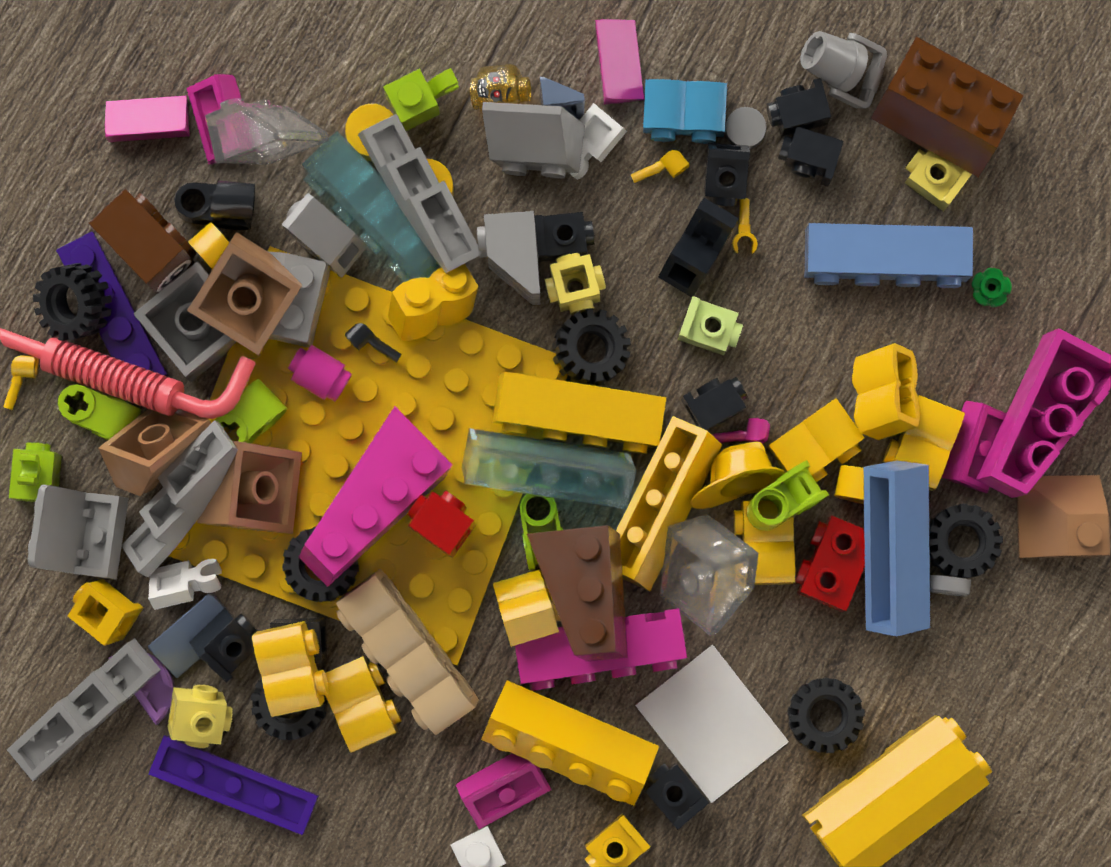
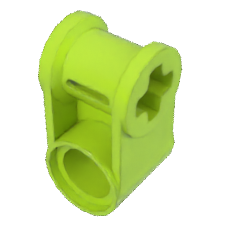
(254, 412)
(104, 413)
(792, 495)
(550, 523)

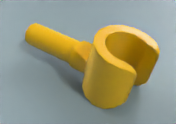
(672, 161)
(744, 226)
(21, 367)

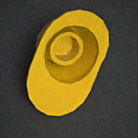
(736, 473)

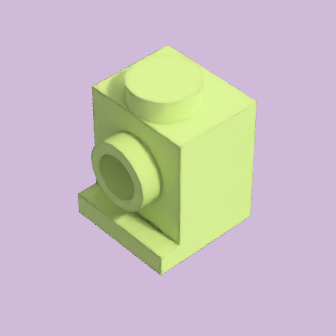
(695, 332)

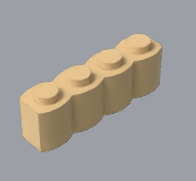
(407, 651)

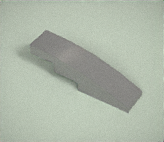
(419, 194)
(184, 496)
(83, 709)

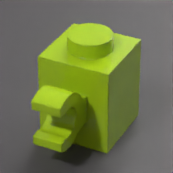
(416, 99)
(32, 469)

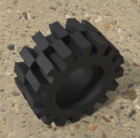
(55, 306)
(608, 331)
(987, 533)
(306, 586)
(850, 722)
(281, 727)

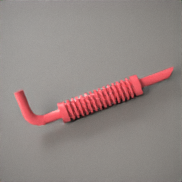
(127, 380)

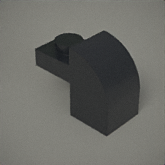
(698, 247)

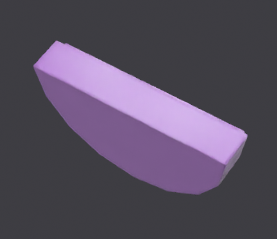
(157, 693)

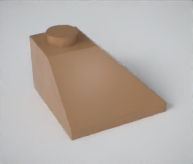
(245, 294)
(149, 447)
(257, 490)
(1063, 518)

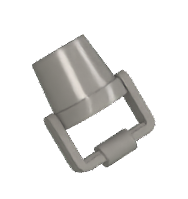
(843, 63)

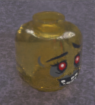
(499, 85)

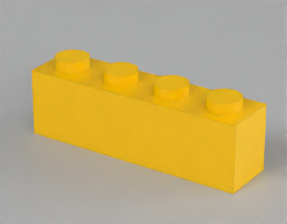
(578, 410)
(664, 498)
(570, 743)

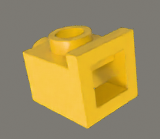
(91, 614)
(618, 831)

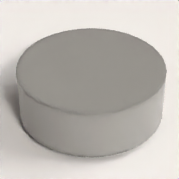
(745, 127)
(950, 585)

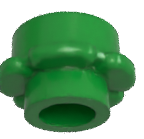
(991, 298)

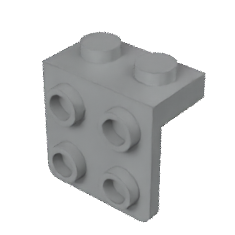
(77, 532)

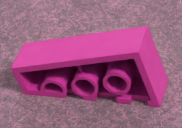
(1048, 409)
(375, 496)
(649, 638)

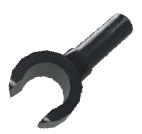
(360, 335)

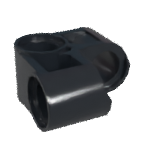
(226, 204)

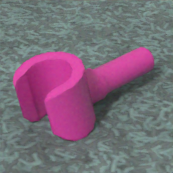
(756, 431)

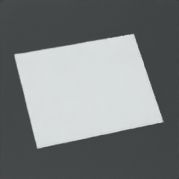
(712, 723)

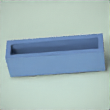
(888, 253)
(897, 547)

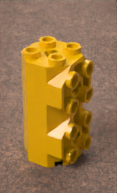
(898, 795)

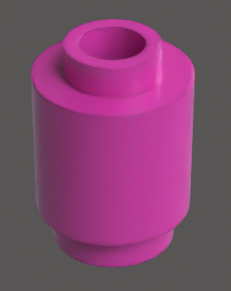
(319, 373)

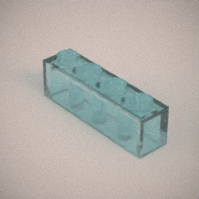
(367, 202)
(548, 468)

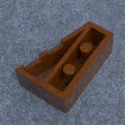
(586, 588)

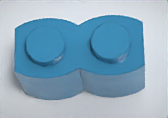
(684, 109)

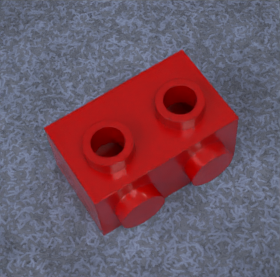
(441, 521)
(835, 564)

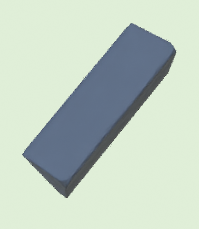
(559, 95)
(173, 645)

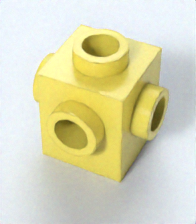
(575, 268)
(198, 716)

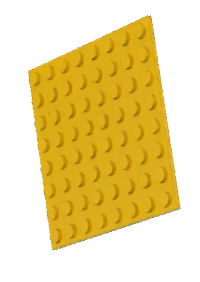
(443, 390)

